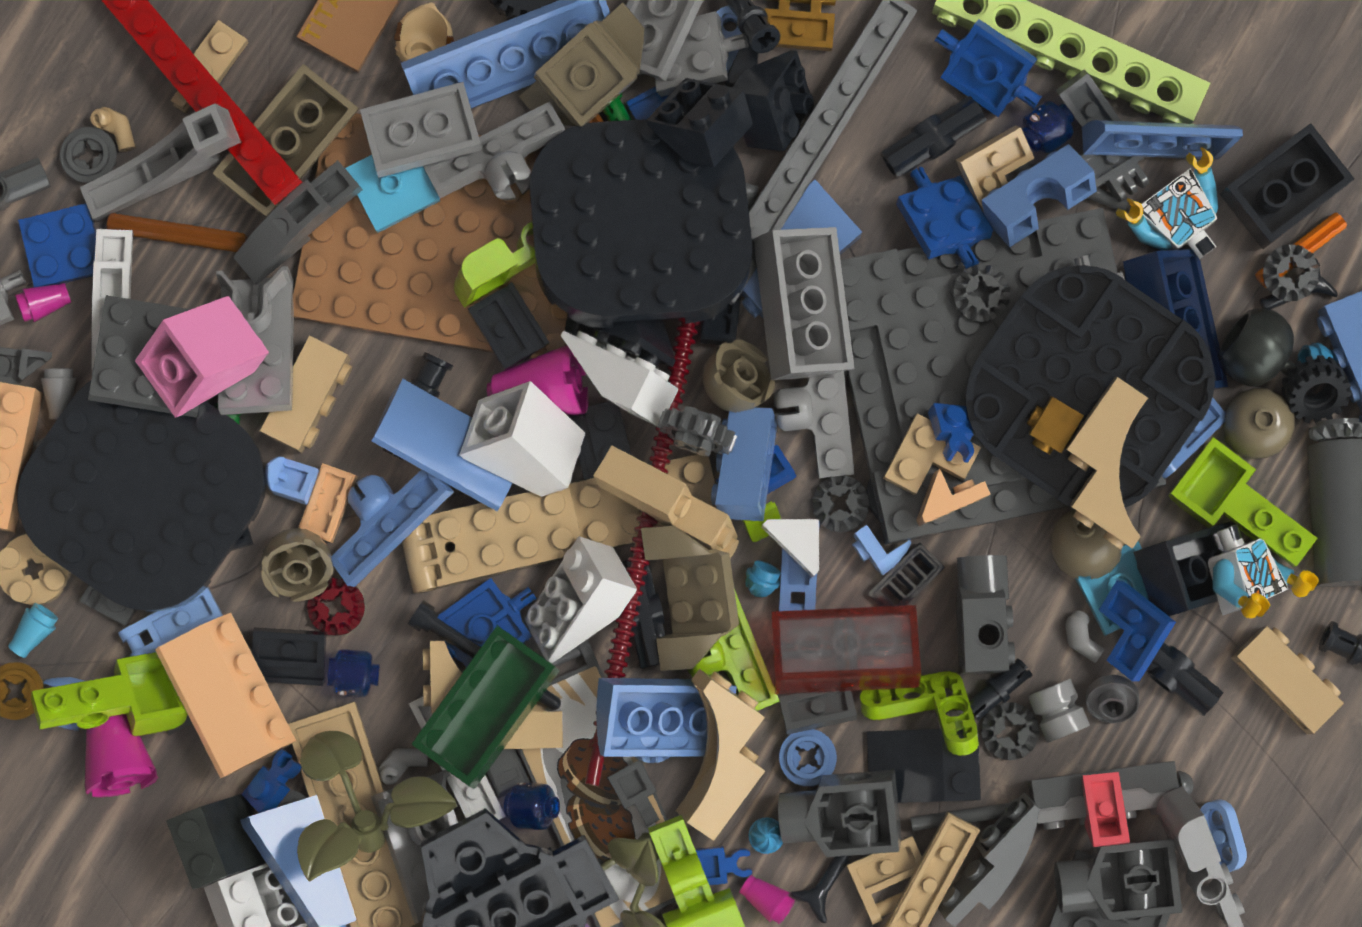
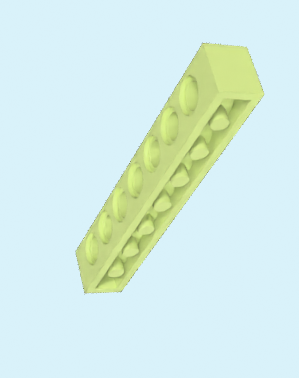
(1122, 59)

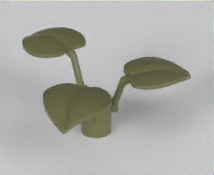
(328, 846)
(639, 860)

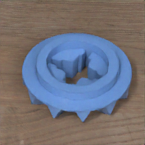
(790, 759)

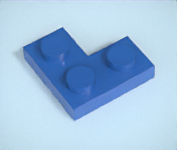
(1143, 628)

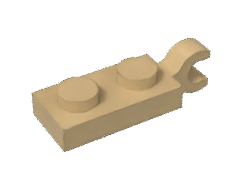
(217, 55)

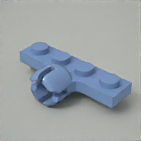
(385, 520)

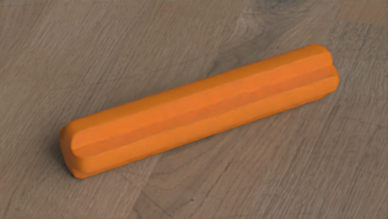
(1314, 239)

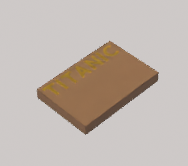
(347, 28)

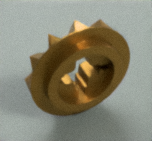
(16, 673)

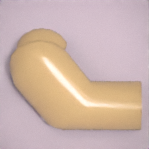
(116, 124)

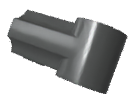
(22, 182)

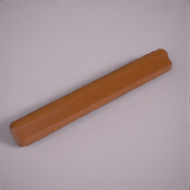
(177, 232)

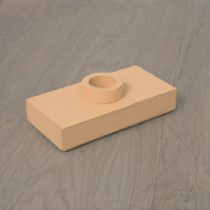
(327, 502)

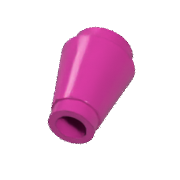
(42, 301)
(767, 899)

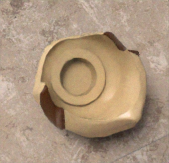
(422, 32)

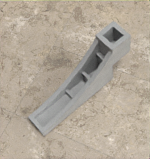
(175, 158)

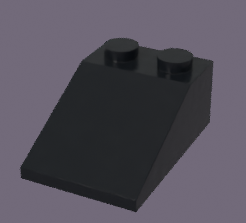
(1179, 572)
(924, 765)

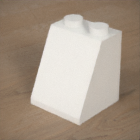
(524, 439)

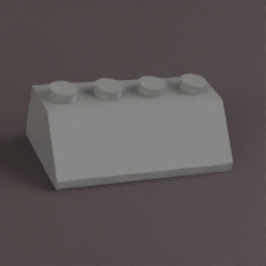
(803, 302)

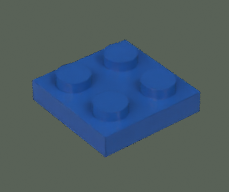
(60, 245)

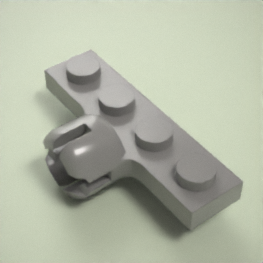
(501, 155)
(823, 410)

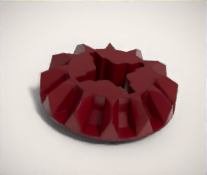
(342, 622)

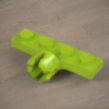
(742, 662)

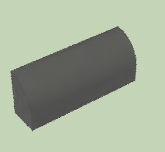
(1336, 511)

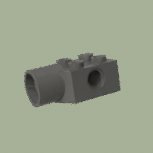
(982, 603)
(844, 814)
(1121, 881)

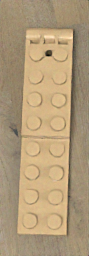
(530, 529)

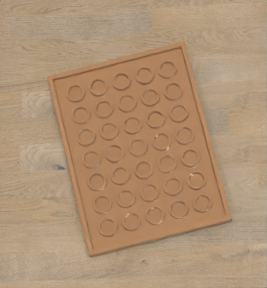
(407, 273)

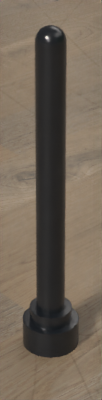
(427, 619)

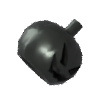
(1258, 347)

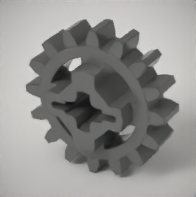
(697, 431)

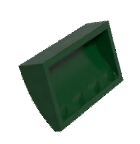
(485, 707)

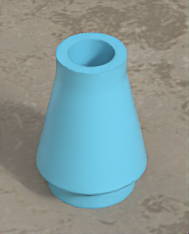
(33, 629)

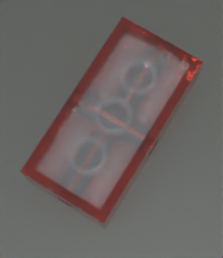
(845, 649)

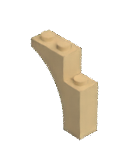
(1100, 445)
(665, 500)
(539, 728)
(728, 765)

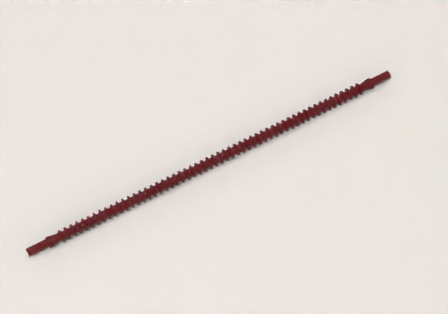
(638, 561)

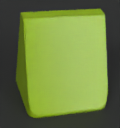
(754, 528)

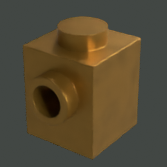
(1053, 425)

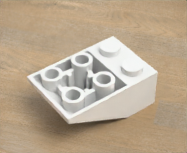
(622, 379)
(579, 598)
(252, 901)

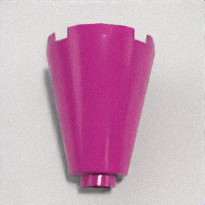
(554, 373)
(116, 759)

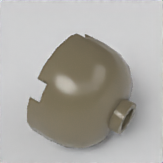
(737, 377)
(1258, 423)
(1081, 549)
(296, 564)

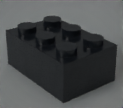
(1286, 186)

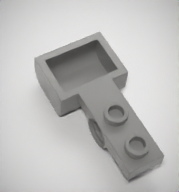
(1196, 847)

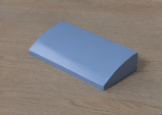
(1157, 139)
(431, 438)
(650, 718)

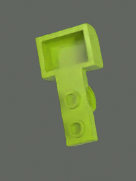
(492, 267)
(1218, 486)
(137, 689)
(688, 881)

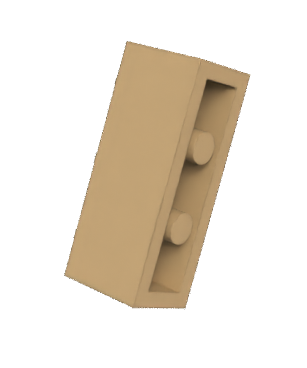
(314, 382)
(1288, 679)

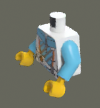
(1178, 211)
(1250, 575)

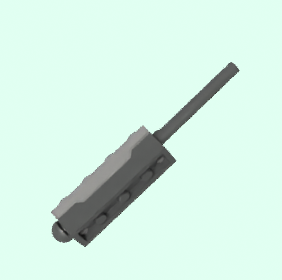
(1063, 796)

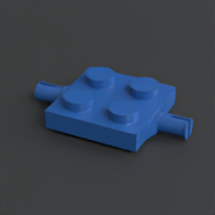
(988, 68)
(944, 217)
(482, 611)

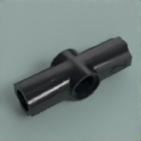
(933, 137)
(649, 621)
(1177, 674)

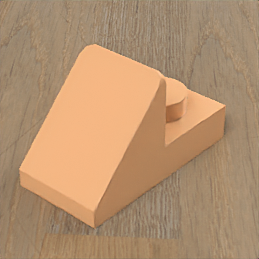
(941, 502)

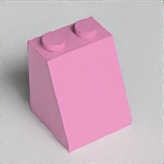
(200, 354)

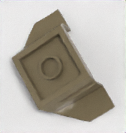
(590, 69)
(698, 595)

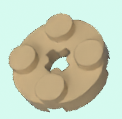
(23, 587)

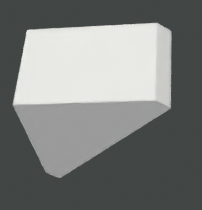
(798, 539)

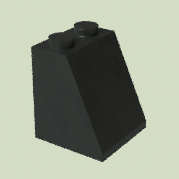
(214, 841)

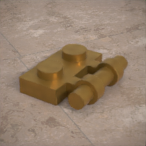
(803, 28)

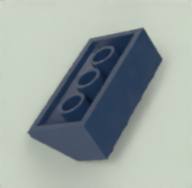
(1179, 285)

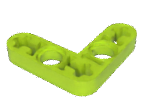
(932, 697)

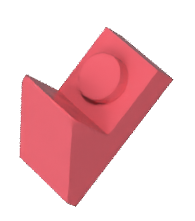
(1105, 810)

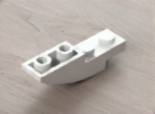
(110, 273)

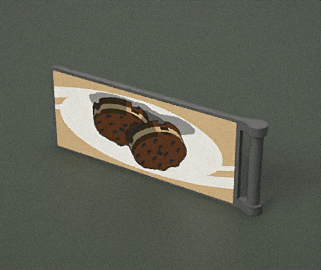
(589, 808)

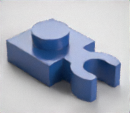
(953, 426)
(269, 785)
(717, 865)

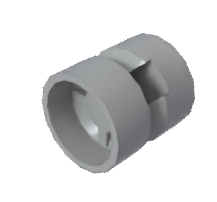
(1058, 710)

